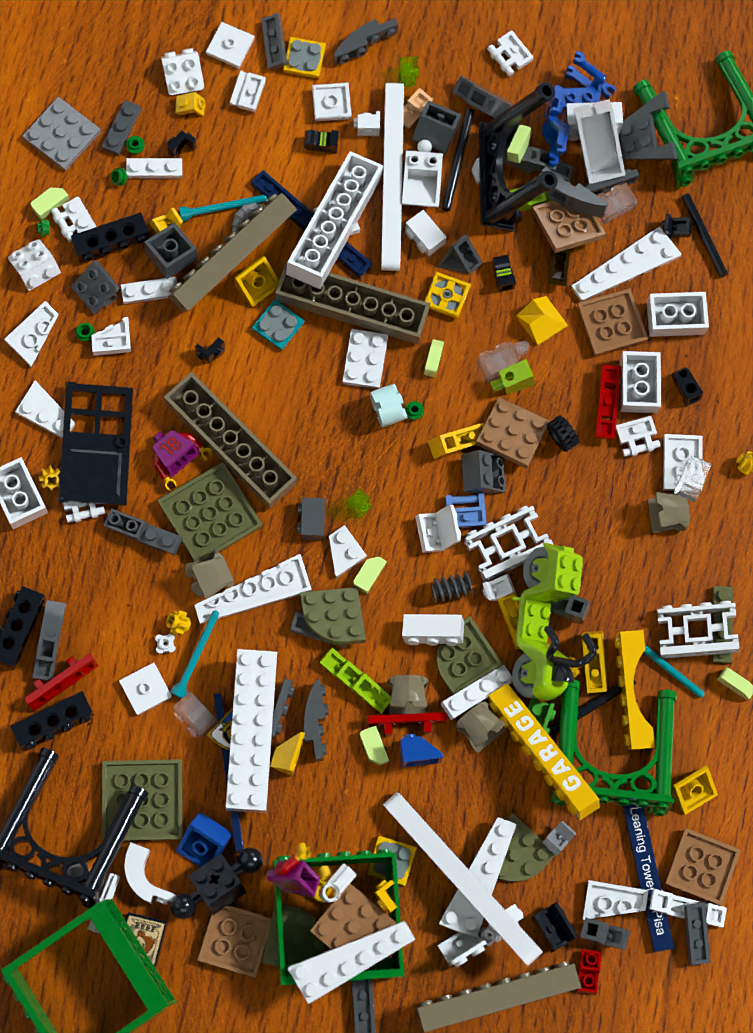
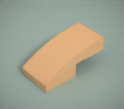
(414, 107)

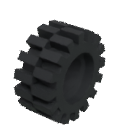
(562, 433)

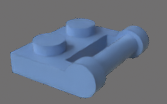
(469, 516)

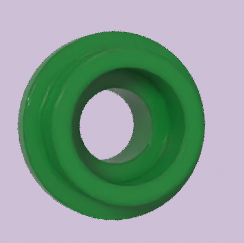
(135, 149)
(119, 176)
(43, 227)
(84, 326)
(411, 415)

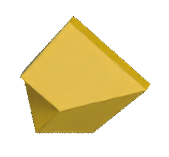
(541, 320)
(287, 754)

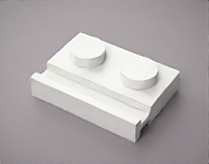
(248, 91)

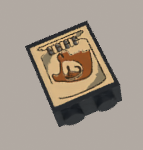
(149, 933)

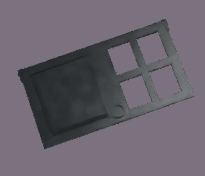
(95, 463)

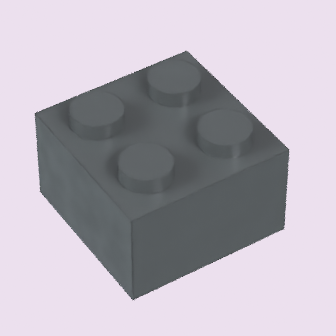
(170, 251)

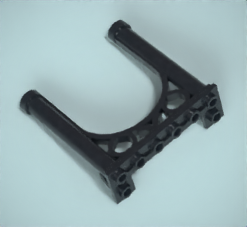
(493, 136)
(105, 852)

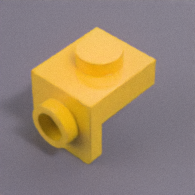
(190, 103)
(166, 220)
(384, 901)

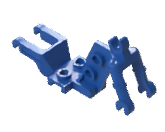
(557, 131)

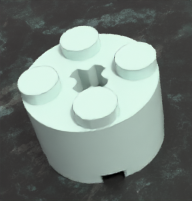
(388, 405)

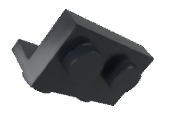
(554, 927)

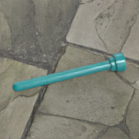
(187, 213)
(673, 672)
(180, 688)

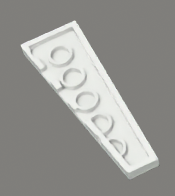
(641, 257)
(266, 588)
(486, 868)
(332, 968)

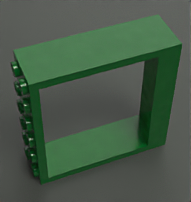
(126, 951)
(386, 967)

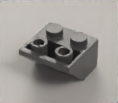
(437, 126)
(483, 473)

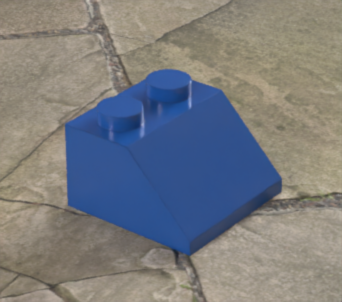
(417, 752)
(203, 840)

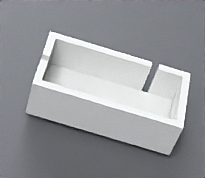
(599, 141)

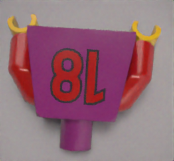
(175, 452)
(296, 876)

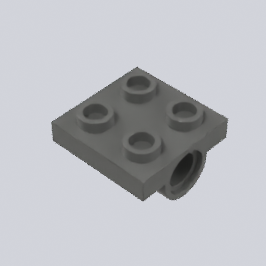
(96, 287)

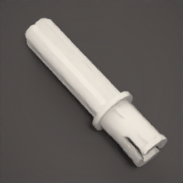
(107, 893)

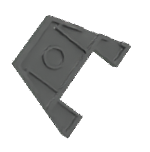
(639, 135)

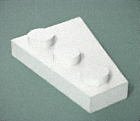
(32, 333)
(43, 410)
(613, 899)

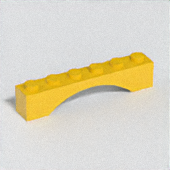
(638, 731)

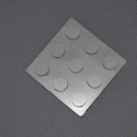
(61, 133)

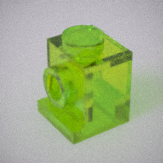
(408, 70)
(359, 503)

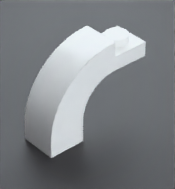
(135, 872)

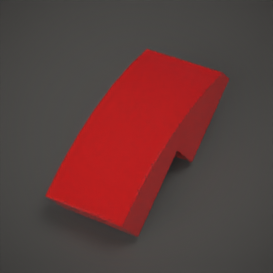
(589, 971)

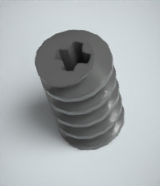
(451, 587)

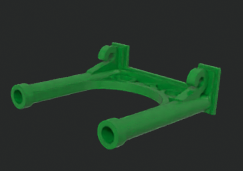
(687, 162)
(659, 801)

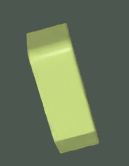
(519, 144)
(48, 200)
(433, 358)
(369, 573)
(736, 683)
(373, 746)

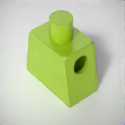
(521, 377)

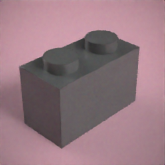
(312, 518)

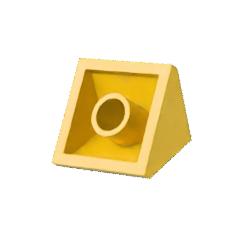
(256, 281)
(694, 790)

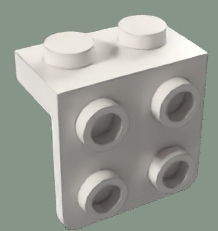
(182, 71)
(34, 264)
(438, 530)
(459, 947)

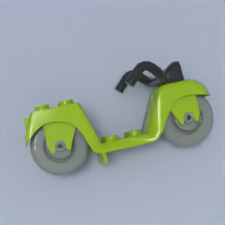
(552, 576)

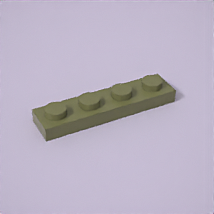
(719, 594)

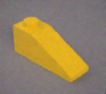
(455, 441)
(596, 669)

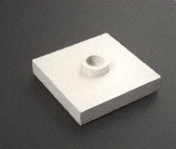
(230, 45)
(331, 102)
(145, 689)

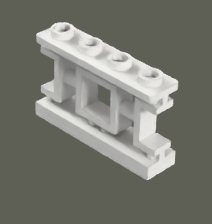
(500, 529)
(695, 613)

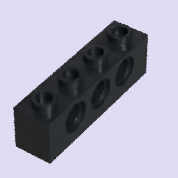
(116, 229)
(23, 597)
(22, 728)

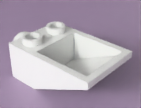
(422, 176)

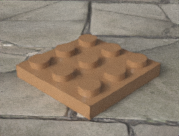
(566, 227)
(612, 322)
(512, 432)
(702, 867)
(350, 919)
(235, 940)

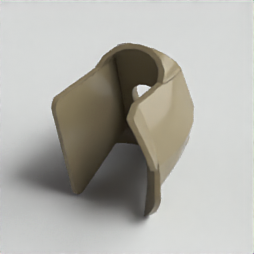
(668, 512)
(209, 574)
(407, 694)
(480, 726)

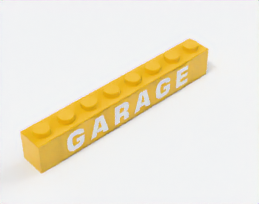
(544, 752)

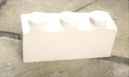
(433, 629)

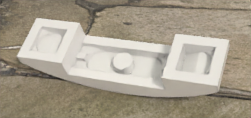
(673, 906)

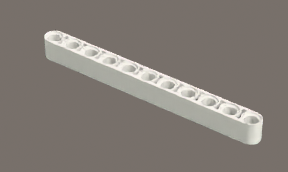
(392, 177)
(463, 878)

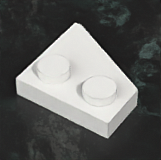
(112, 339)
(344, 551)

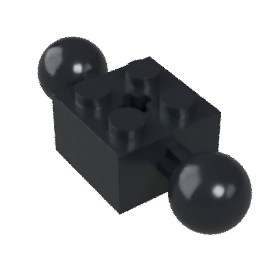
(216, 884)

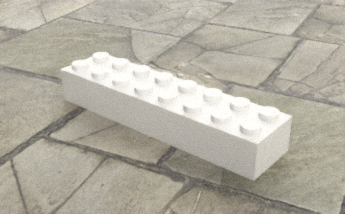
(334, 220)
(251, 731)

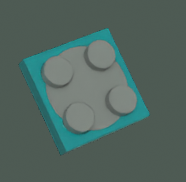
(278, 325)

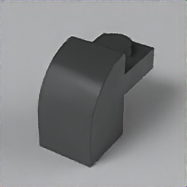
(572, 609)
(605, 934)

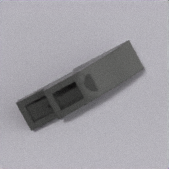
(357, 42)
(481, 98)
(536, 160)
(577, 198)
(142, 533)
(49, 640)
(314, 713)

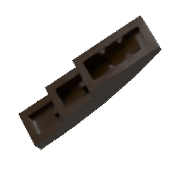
(558, 267)

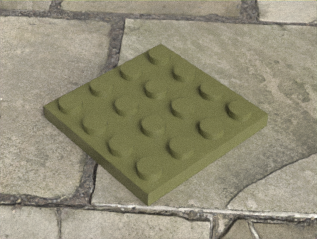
(210, 512)
(162, 811)

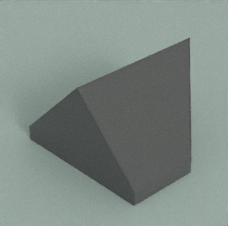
(461, 257)

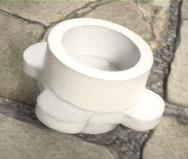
(165, 648)
(484, 935)

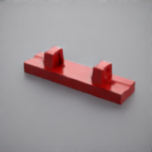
(608, 402)
(61, 682)
(407, 719)

